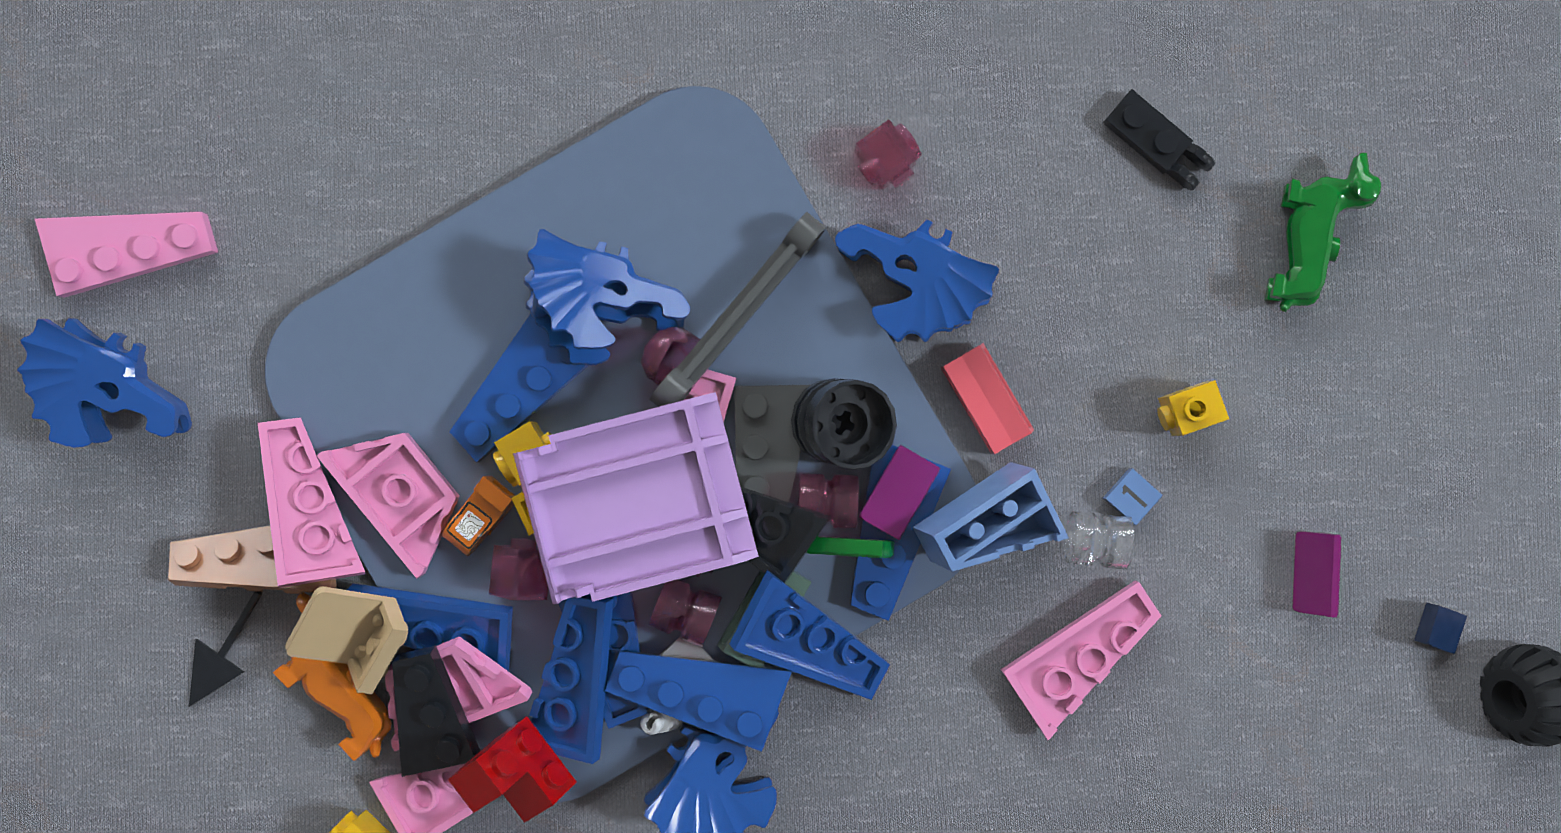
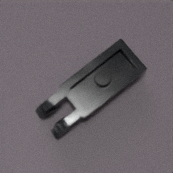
(1157, 139)

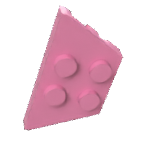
(397, 493)
(478, 682)

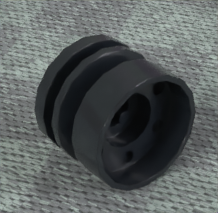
(865, 419)

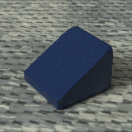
(1440, 628)

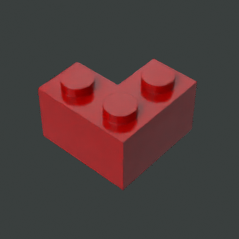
(515, 766)

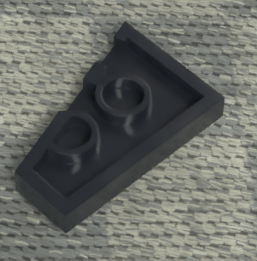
(781, 532)
(429, 714)

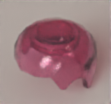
(666, 352)

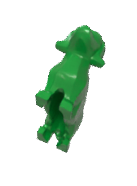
(1312, 230)

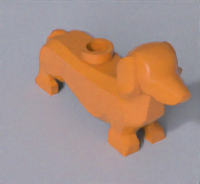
(333, 688)

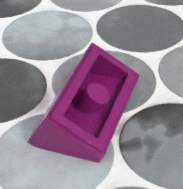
(899, 492)
(1317, 573)

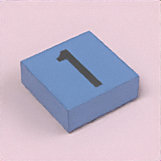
(1132, 496)

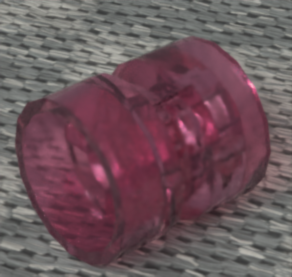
(831, 497)
(685, 611)

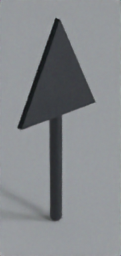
(211, 668)

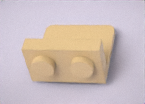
(350, 630)

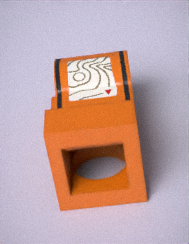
(479, 515)

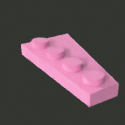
(114, 248)
(303, 514)
(1073, 660)

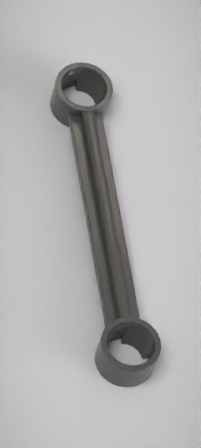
(792, 249)

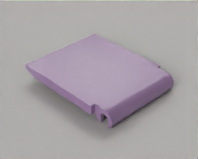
(636, 501)

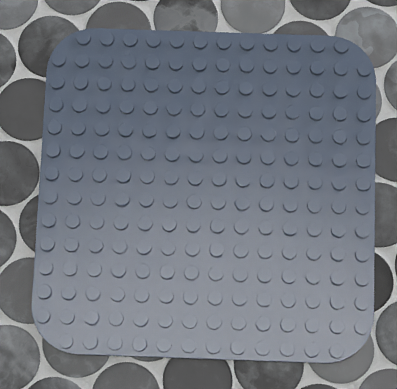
(701, 209)

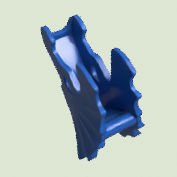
(581, 286)
(942, 288)
(77, 373)
(702, 795)

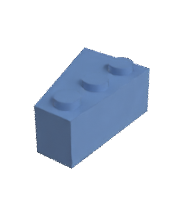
(991, 519)

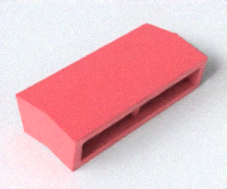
(987, 399)

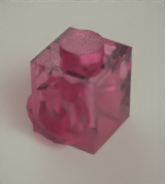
(888, 155)
(518, 571)

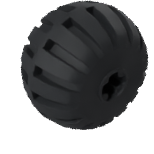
(1524, 694)

